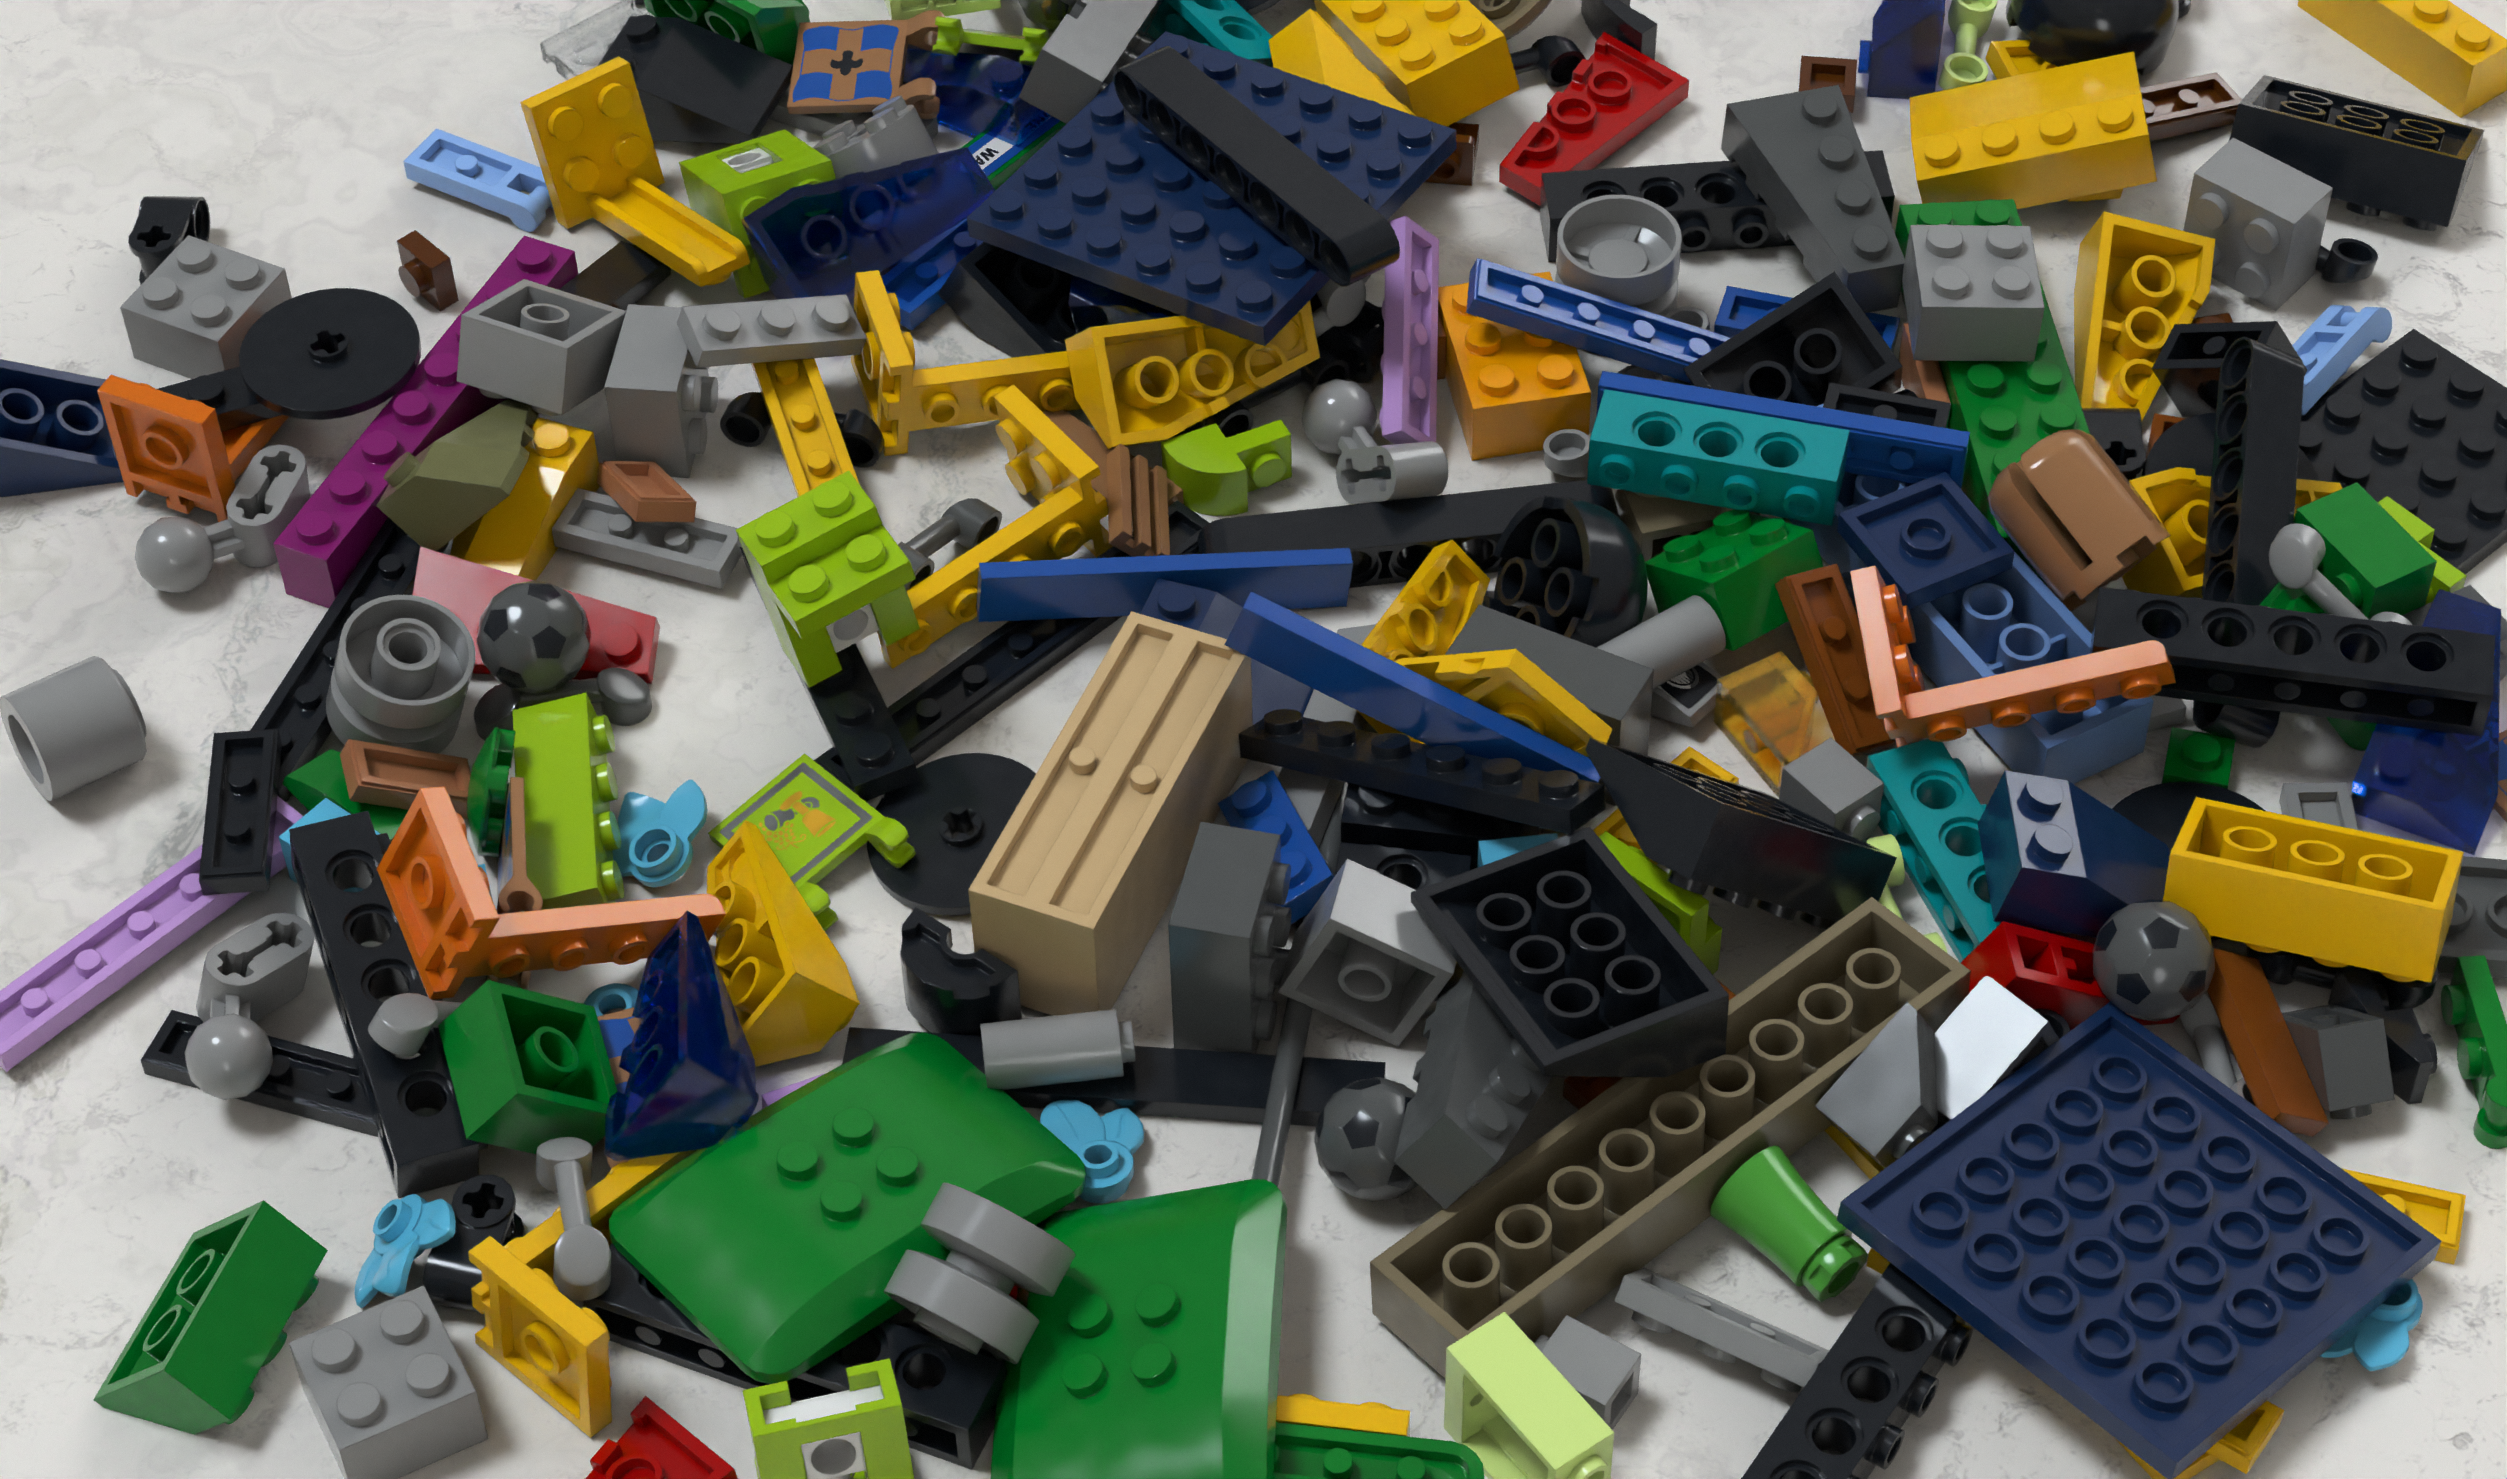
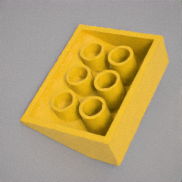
(2034, 135)

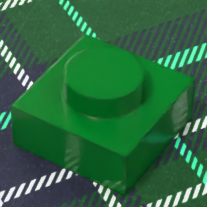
(2198, 758)

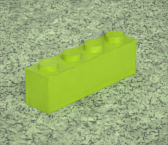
(567, 802)

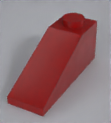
(2042, 971)

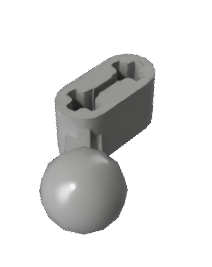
(1341, 421)
(180, 553)
(239, 986)

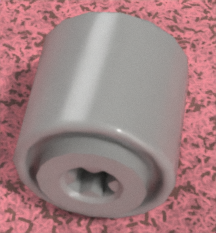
(74, 727)

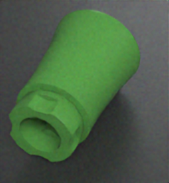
(1789, 1224)

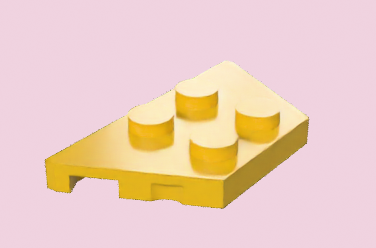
(1516, 690)

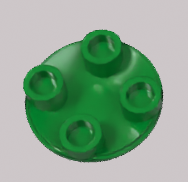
(489, 791)

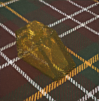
(1767, 714)

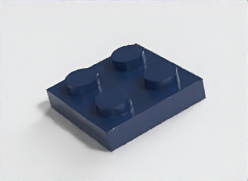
(1926, 540)

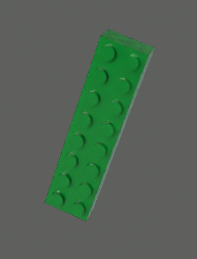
(2000, 402)

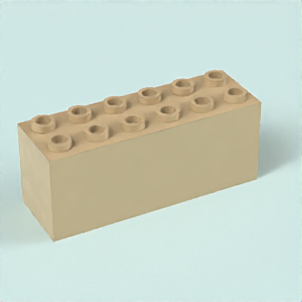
(1114, 816)

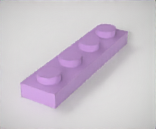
(1410, 337)

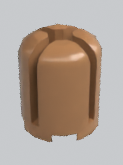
(2074, 515)

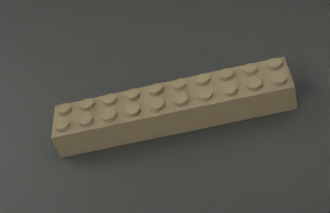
(1655, 1151)

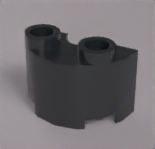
(953, 989)

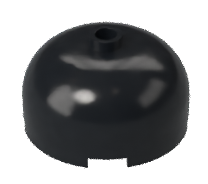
(2094, 29)
(1571, 570)

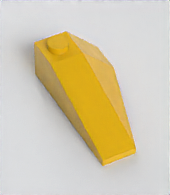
(1171, 372)

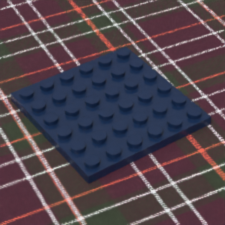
(1148, 224)
(2139, 1237)

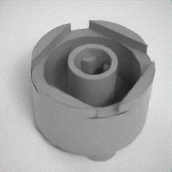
(882, 141)

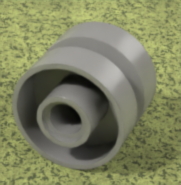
(1621, 252)
(400, 674)
(969, 1292)

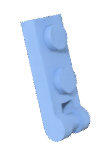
(481, 177)
(2335, 344)

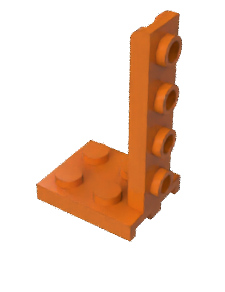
(178, 446)
(1998, 700)
(456, 929)

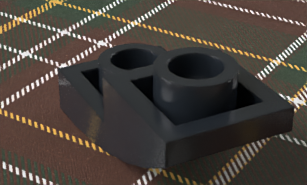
(1621, 22)
(2409, 1050)

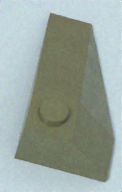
(459, 475)

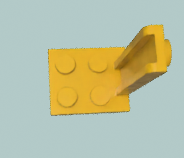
(605, 167)
(944, 395)
(1068, 516)
(538, 1329)

